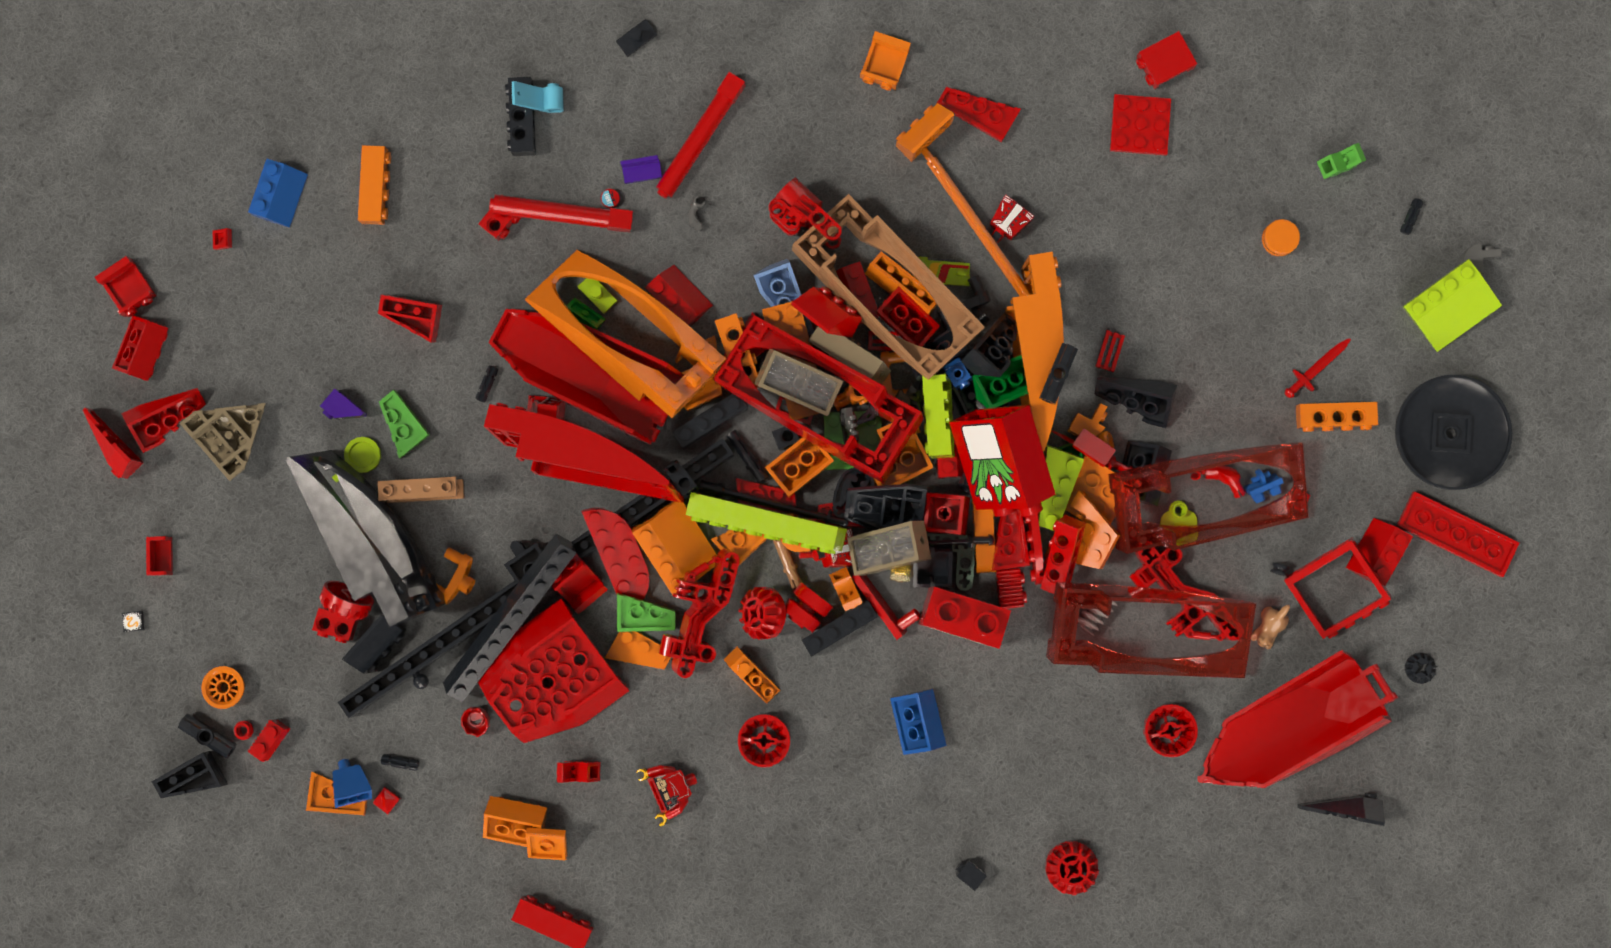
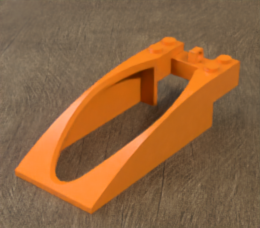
(1039, 335)
(632, 375)

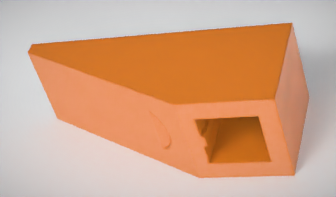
(751, 674)

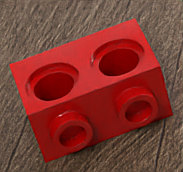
(505, 223)
(335, 626)

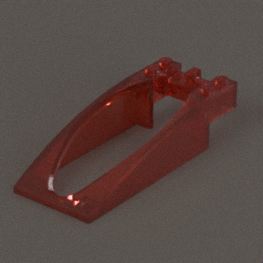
(1141, 536)
(1067, 650)

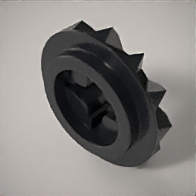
(1411, 667)

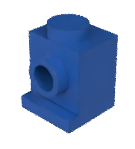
(955, 366)

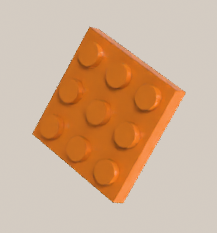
(1095, 484)

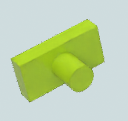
(597, 294)

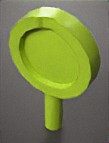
(362, 455)

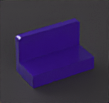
(641, 169)

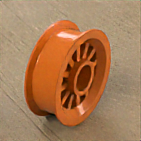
(208, 681)

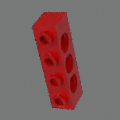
(1073, 530)

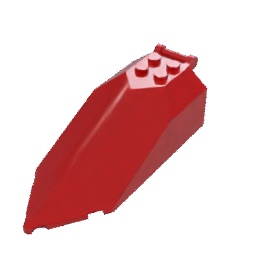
(1299, 724)

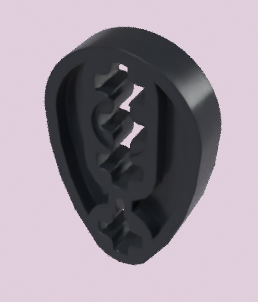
(844, 483)

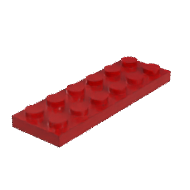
(1457, 534)

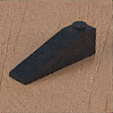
(1146, 397)

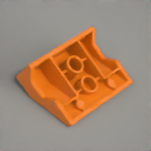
(674, 544)

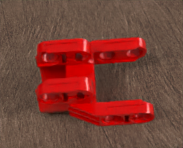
(802, 209)

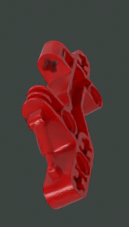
(1160, 571)
(703, 608)

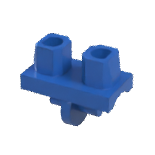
(1261, 483)

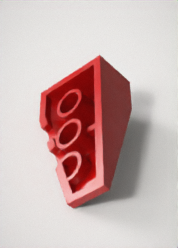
(156, 418)

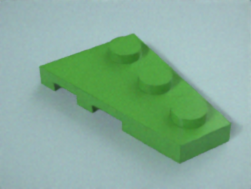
(404, 425)
(641, 615)

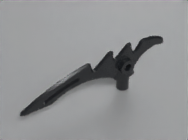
(913, 397)

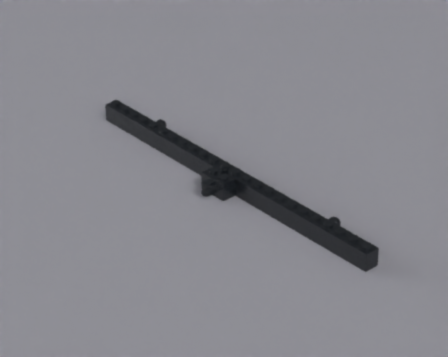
(477, 619)

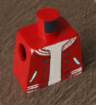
(1009, 219)
(836, 560)

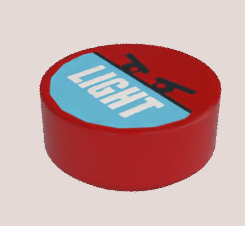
(610, 198)

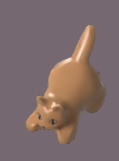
(1272, 623)

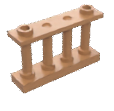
(421, 490)

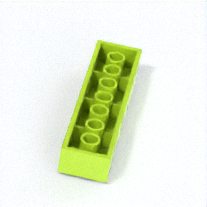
(762, 521)

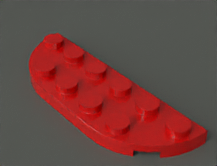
(618, 552)
(1035, 553)

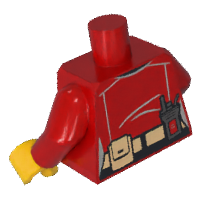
(669, 789)

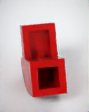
(578, 771)

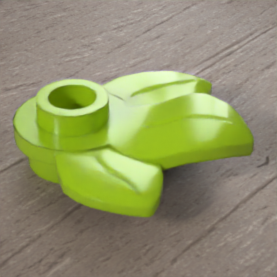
(1184, 518)

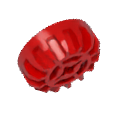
(338, 599)
(766, 617)
(1187, 726)
(746, 740)
(1081, 853)

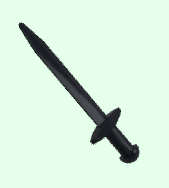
(970, 540)

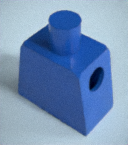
(350, 784)

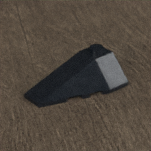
(994, 349)
(1359, 808)

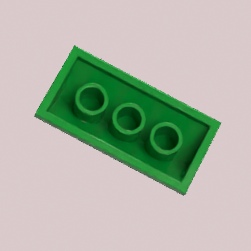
(1001, 390)

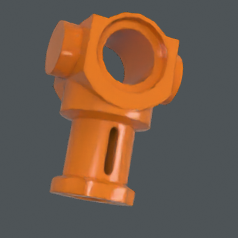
(850, 398)

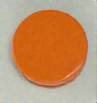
(1280, 237)

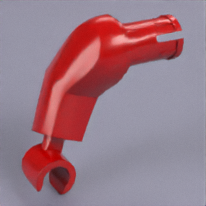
(1226, 475)

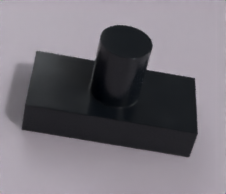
(636, 38)

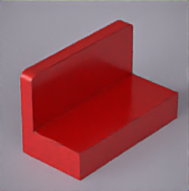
(1093, 448)

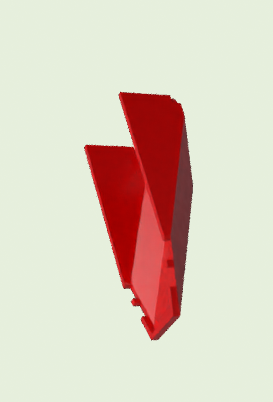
(563, 370)

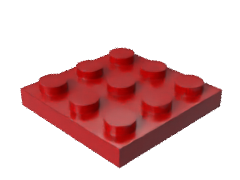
(1140, 124)

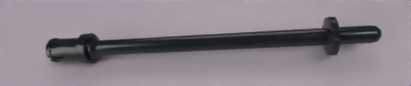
(720, 490)

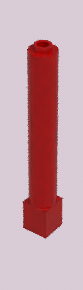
(726, 96)
(611, 218)

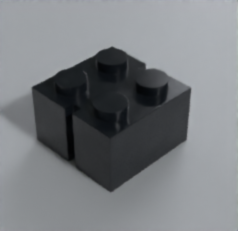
(938, 566)

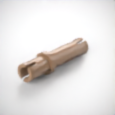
(788, 564)

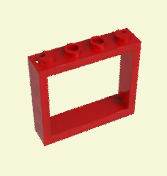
(1322, 560)

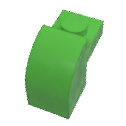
(1341, 161)

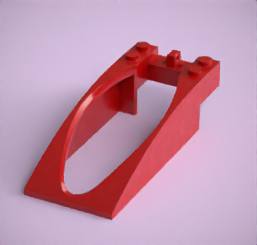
(904, 417)
(575, 453)

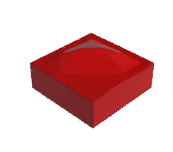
(222, 238)
(386, 800)

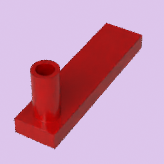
(895, 625)

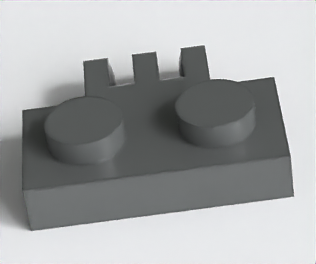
(848, 424)

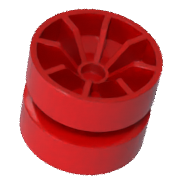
(809, 603)

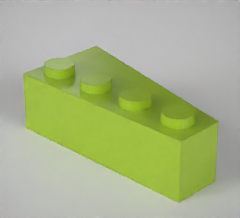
(938, 413)

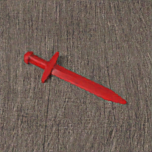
(1303, 380)
(1111, 463)

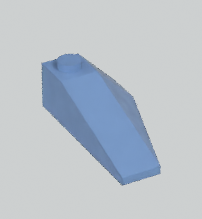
(779, 286)

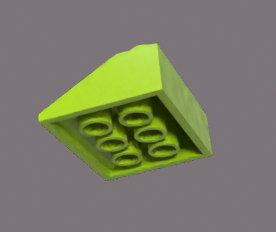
(1452, 305)

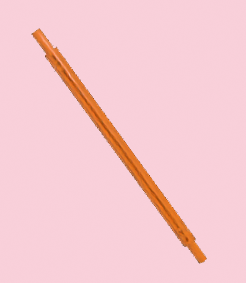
(976, 224)

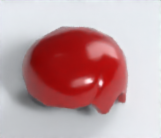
(473, 714)

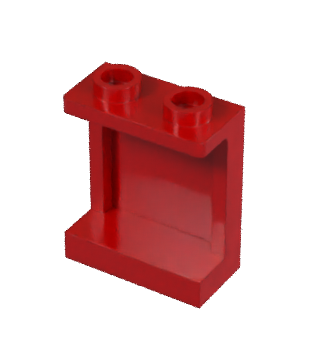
(1165, 60)
(126, 286)
(579, 584)

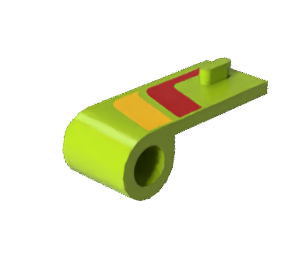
(949, 272)

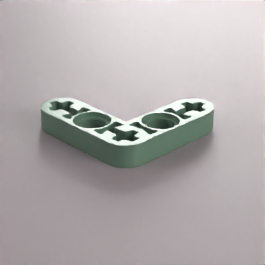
(961, 553)

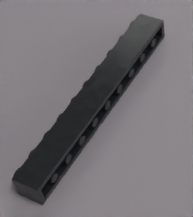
(509, 617)

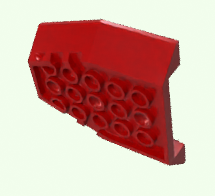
(544, 650)

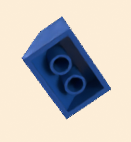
(277, 193)
(918, 722)

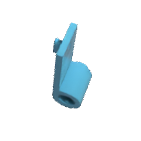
(543, 99)

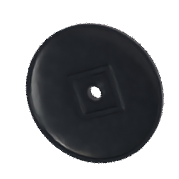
(1479, 425)

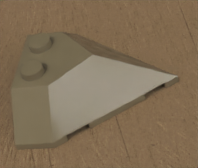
(226, 435)

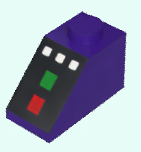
(341, 407)

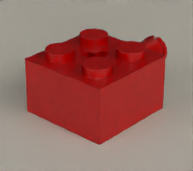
(934, 513)

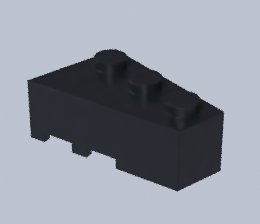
(192, 776)

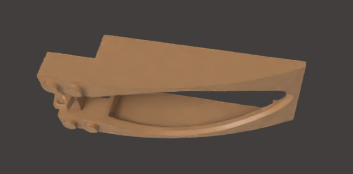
(880, 236)

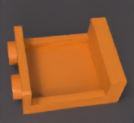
(885, 61)

